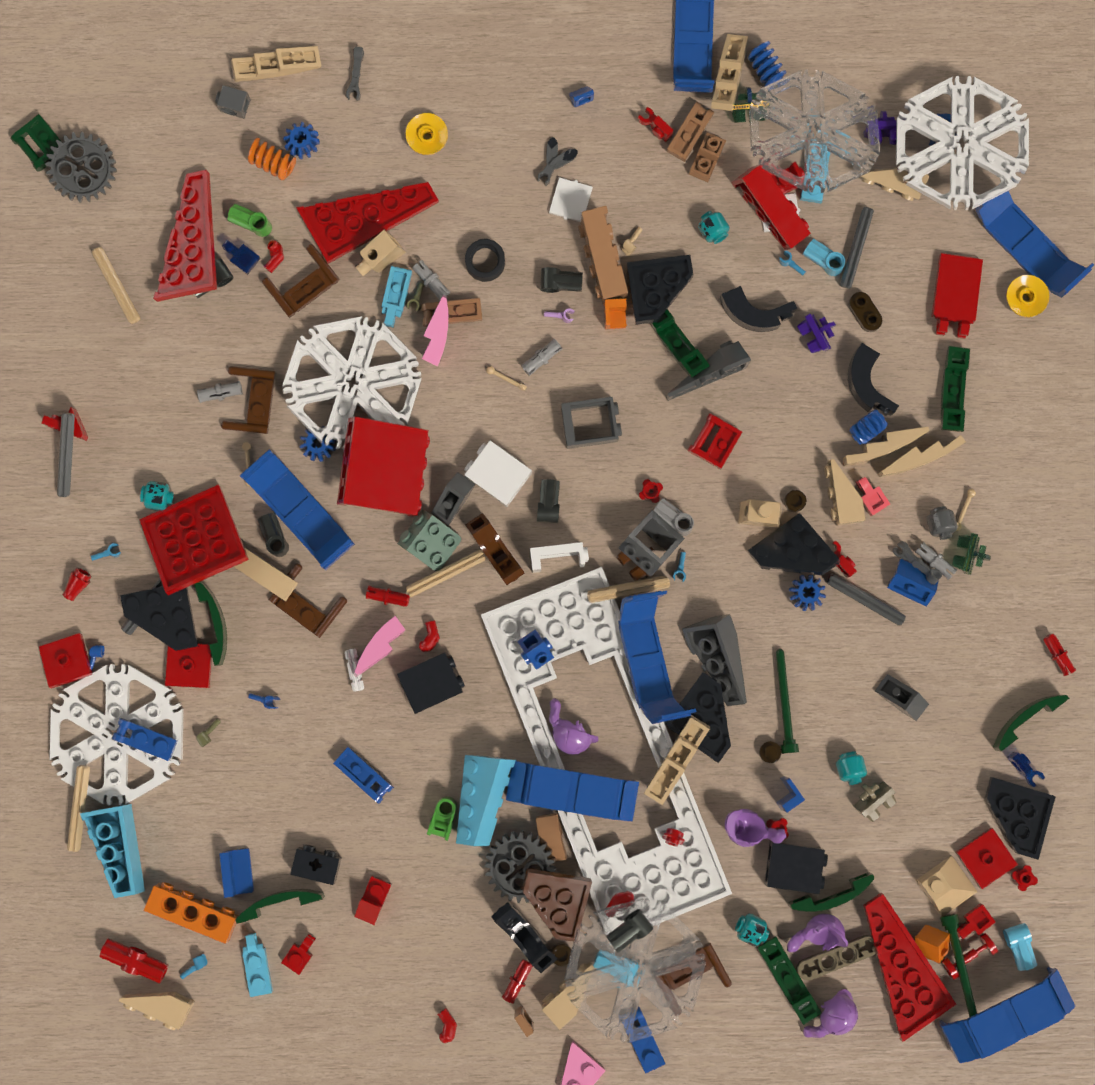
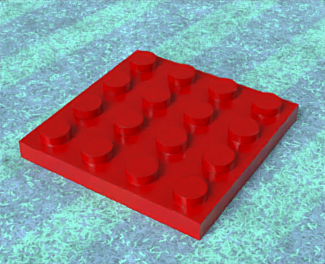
(193, 539)

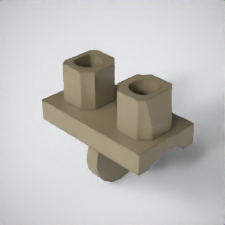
(873, 798)

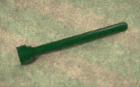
(789, 744)
(950, 923)

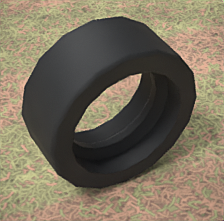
(486, 276)

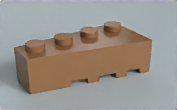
(602, 254)

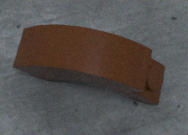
(494, 549)

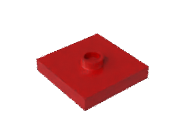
(65, 660)
(189, 667)
(986, 858)

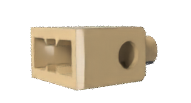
(387, 250)
(760, 513)

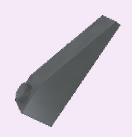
(723, 363)
(718, 650)

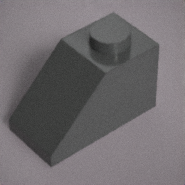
(453, 498)
(902, 697)

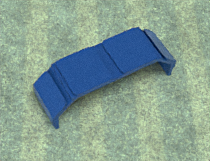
(693, 46)
(1030, 245)
(298, 509)
(646, 658)
(572, 791)
(1009, 1020)

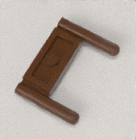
(307, 289)
(259, 401)
(304, 612)
(680, 977)

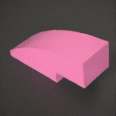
(437, 332)
(379, 645)

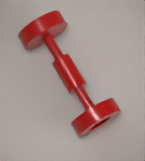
(969, 956)

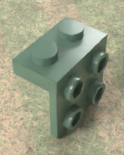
(429, 540)

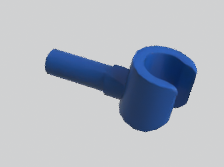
(96, 651)
(267, 701)

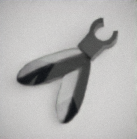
(554, 160)

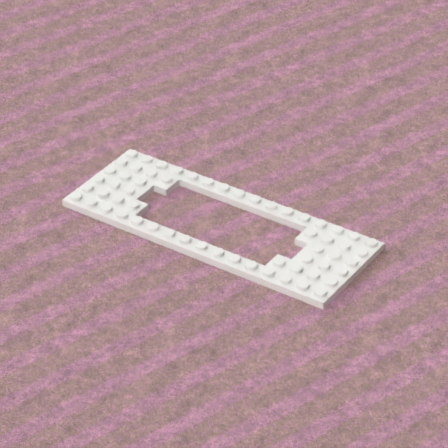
(675, 876)

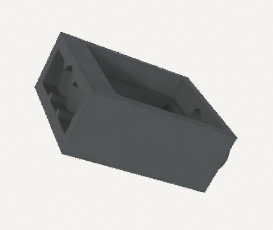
(587, 404)
(661, 533)

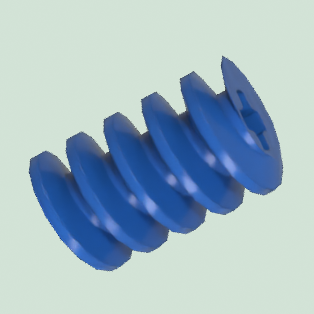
(766, 64)

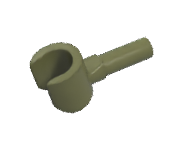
(416, 297)
(203, 738)

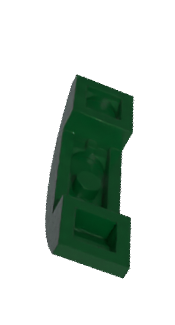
(678, 345)
(954, 389)
(218, 649)
(1007, 736)
(857, 883)
(305, 897)
(789, 980)

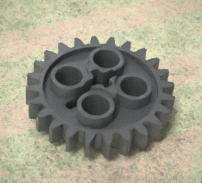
(70, 183)
(507, 852)

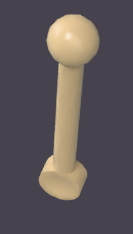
(490, 370)
(247, 447)
(971, 493)

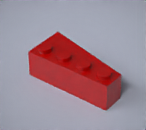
(772, 206)

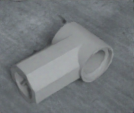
(673, 515)

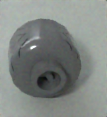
(942, 522)

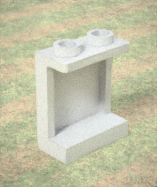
(497, 473)
(558, 551)

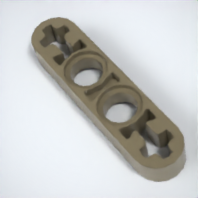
(838, 961)

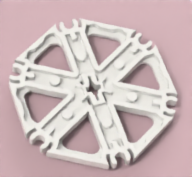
(977, 143)
(337, 367)
(98, 724)

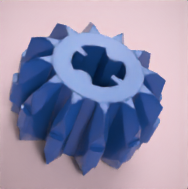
(307, 145)
(868, 427)
(314, 452)
(809, 584)

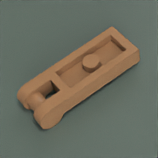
(690, 132)
(459, 311)

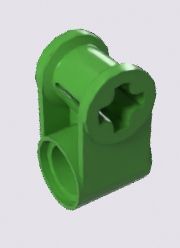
(442, 820)

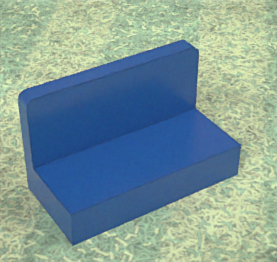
(912, 583)
(792, 799)
(236, 872)

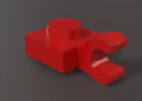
(658, 125)
(846, 564)
(977, 920)
(298, 955)

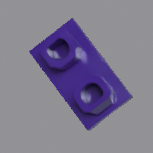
(886, 127)
(820, 342)

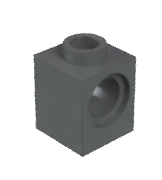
(233, 101)

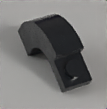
(753, 319)
(860, 382)
(525, 936)

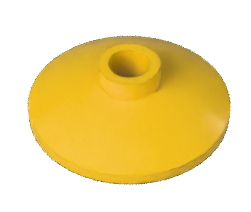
(426, 124)
(1034, 289)

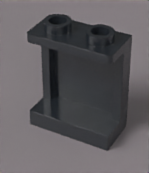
(431, 682)
(795, 867)

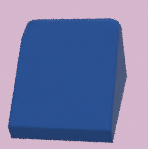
(582, 96)

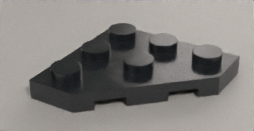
(657, 285)
(794, 549)
(163, 616)
(709, 705)
(1021, 814)

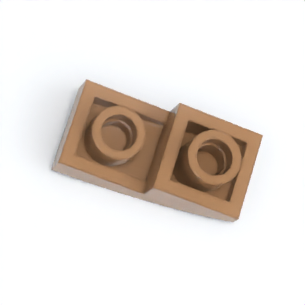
(707, 157)
(551, 832)

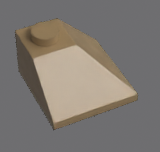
(946, 886)

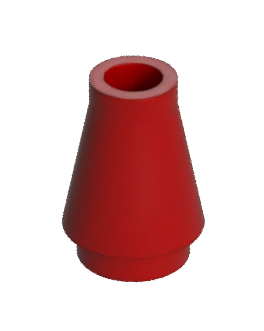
(76, 583)

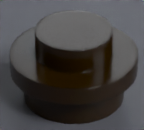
(770, 752)

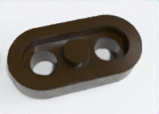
(863, 312)

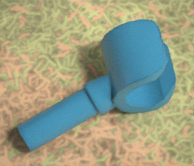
(791, 263)
(106, 553)
(680, 568)
(199, 962)

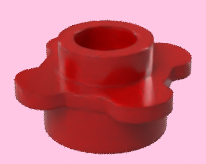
(656, 487)
(781, 824)
(673, 837)
(1020, 873)

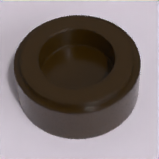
(795, 500)
(562, 952)

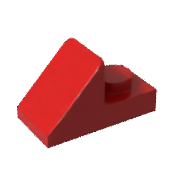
(55, 423)
(372, 900)

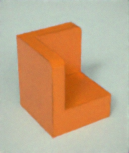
(615, 313)
(933, 943)

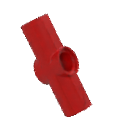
(134, 960)

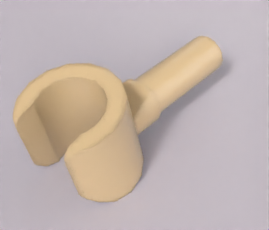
(628, 246)

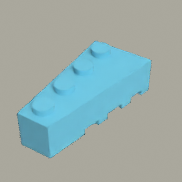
(481, 797)
(117, 848)

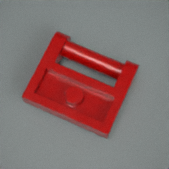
(721, 445)

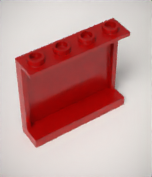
(383, 466)

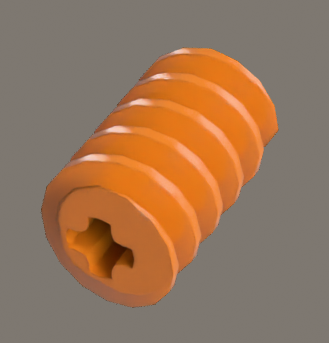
(270, 161)

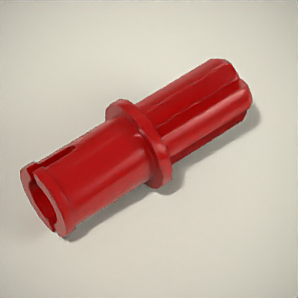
(387, 596)
(1059, 654)
(517, 981)

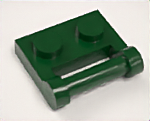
(42, 136)

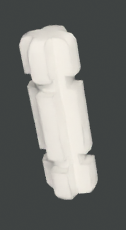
(351, 656)

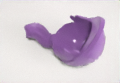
(568, 737)
(748, 829)
(820, 930)
(837, 1018)

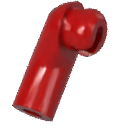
(276, 255)
(431, 639)
(620, 898)
(449, 1028)

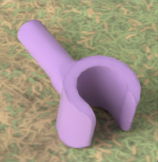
(562, 315)

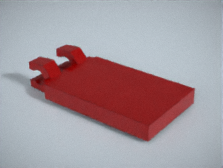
(956, 292)

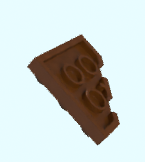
(558, 900)

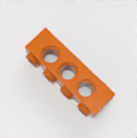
(158, 906)

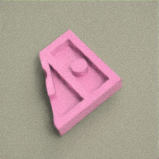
(581, 1068)

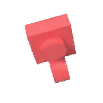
(873, 499)

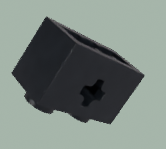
(305, 869)

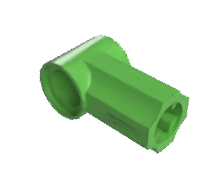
(249, 219)

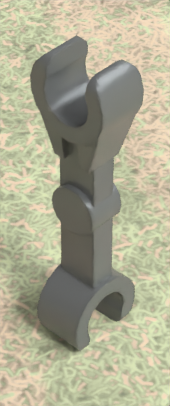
(354, 85)
(932, 575)

